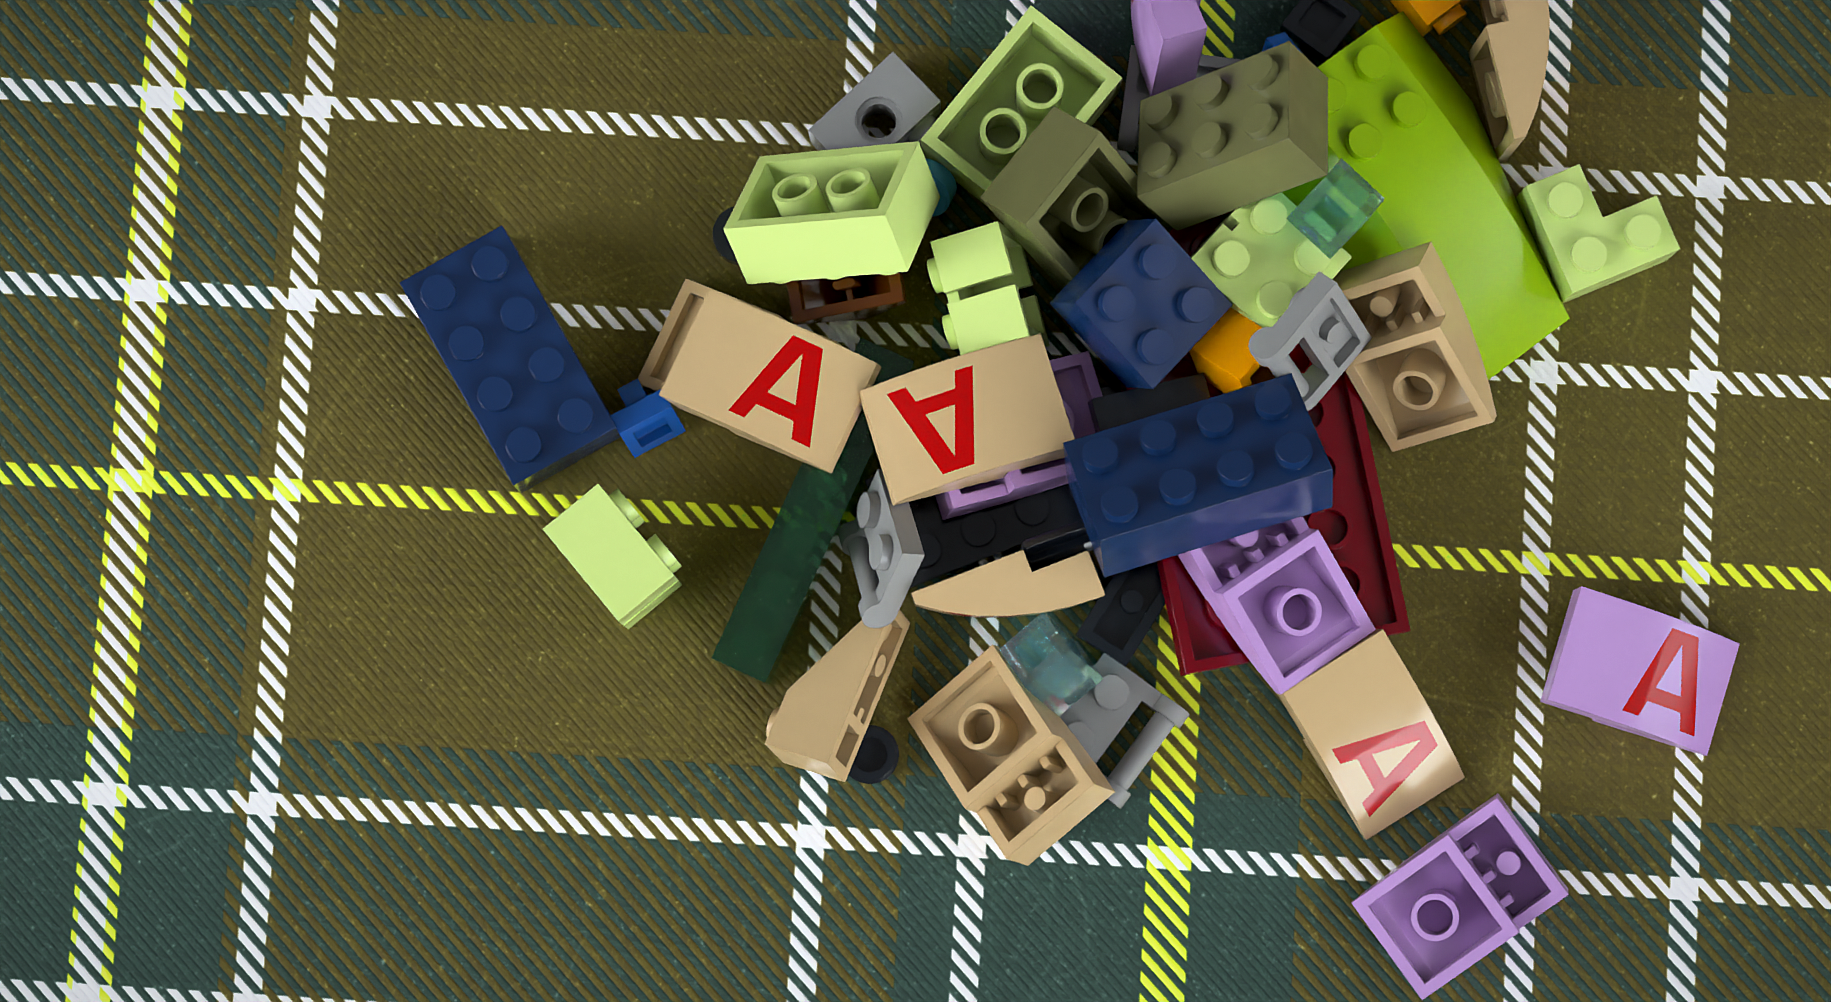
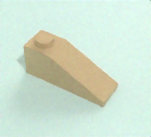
(835, 700)

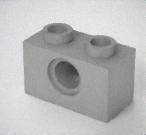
(886, 90)

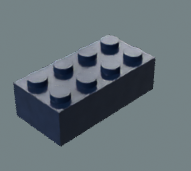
(510, 359)
(1198, 474)

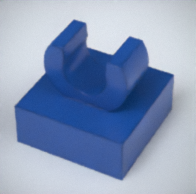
(646, 419)

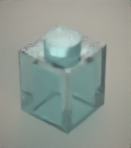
(1335, 208)
(1051, 664)

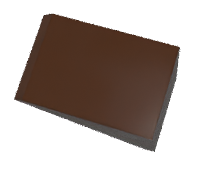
(845, 297)

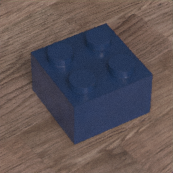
(1141, 303)

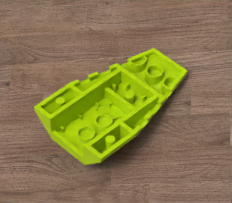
(1427, 153)

